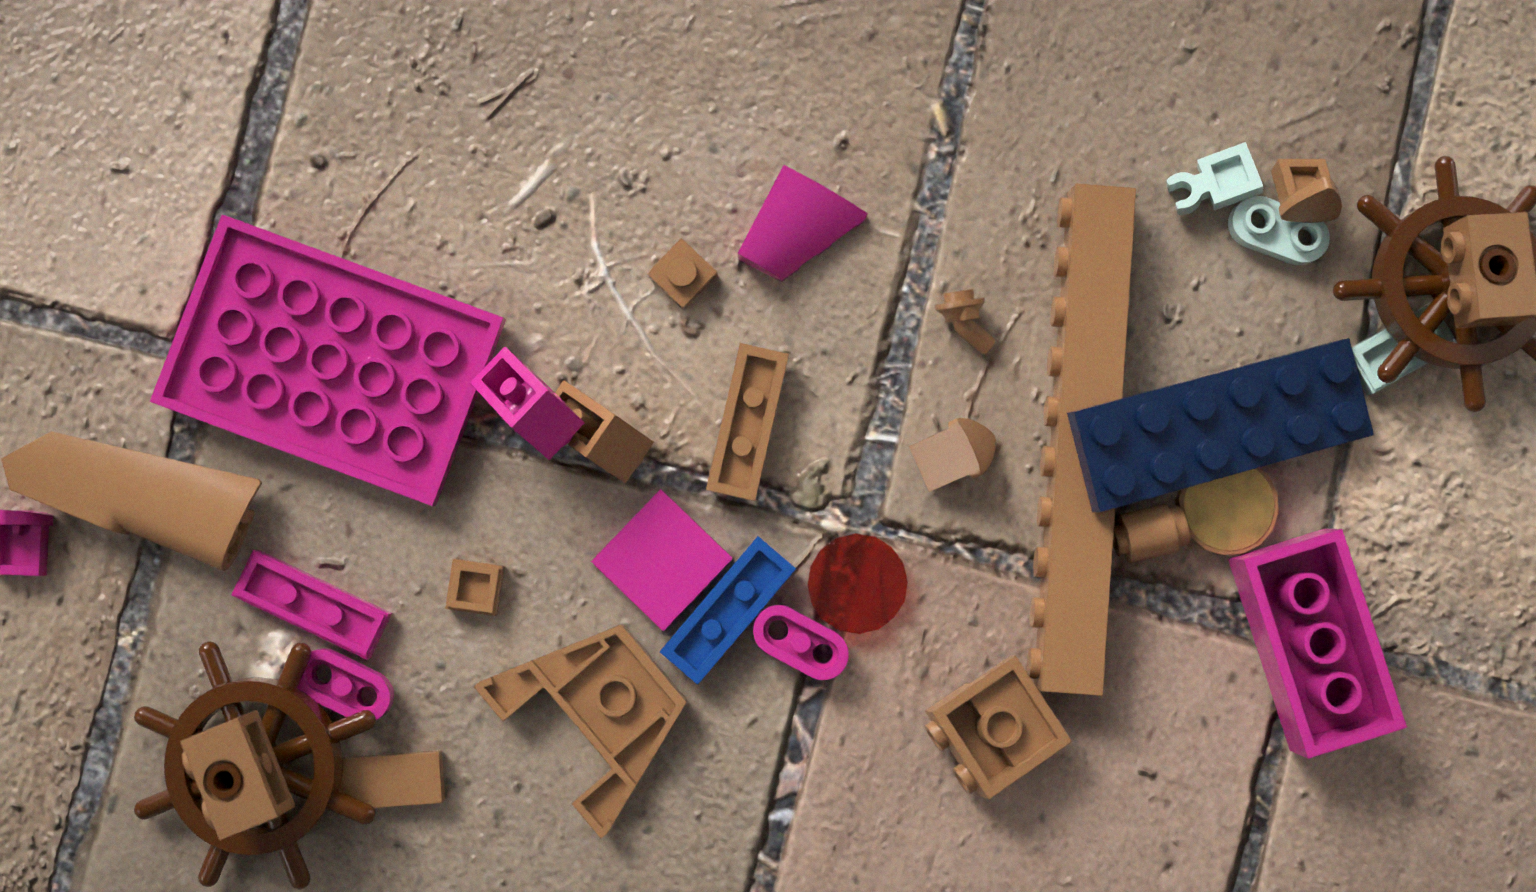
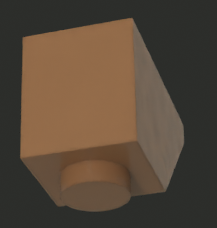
(604, 436)

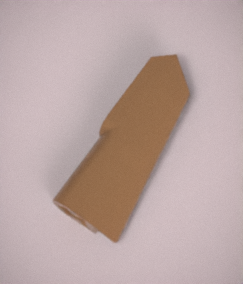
(138, 493)

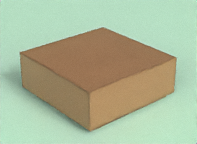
(475, 587)

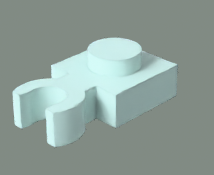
(1223, 178)

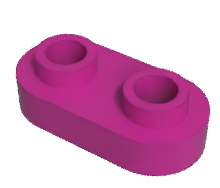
(798, 644)
(346, 684)

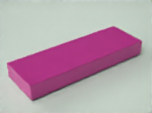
(311, 604)

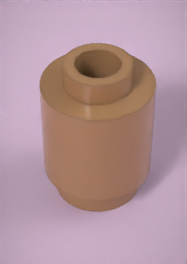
(1150, 532)

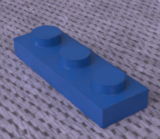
(727, 610)

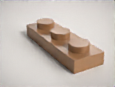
(747, 422)

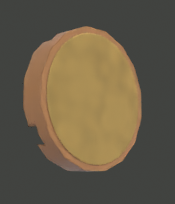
(1230, 512)

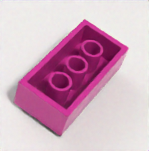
(1317, 643)

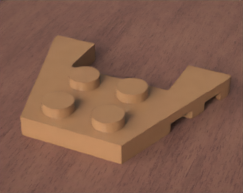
(613, 699)

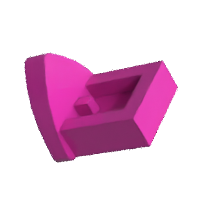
(24, 542)

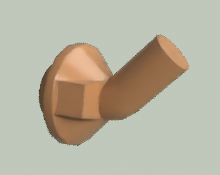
(960, 310)

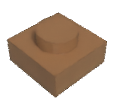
(682, 273)

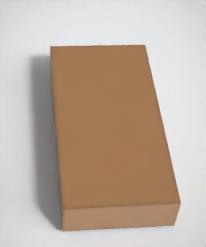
(395, 778)

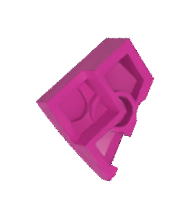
(796, 224)

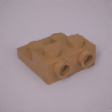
(996, 728)

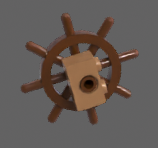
(1479, 276)
(236, 773)

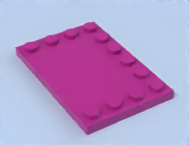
(327, 360)

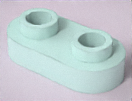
(1278, 236)

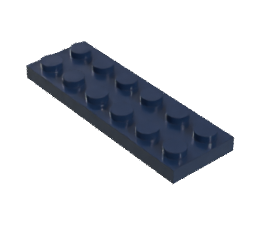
(1219, 425)

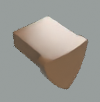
(1306, 191)
(954, 453)

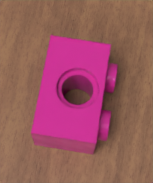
(527, 403)

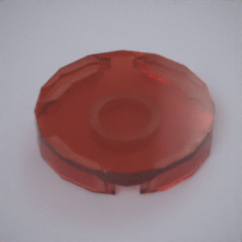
(857, 583)

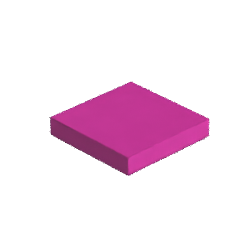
(661, 559)

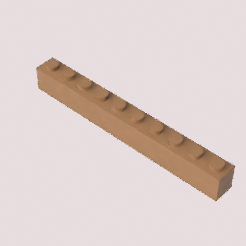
(1086, 373)

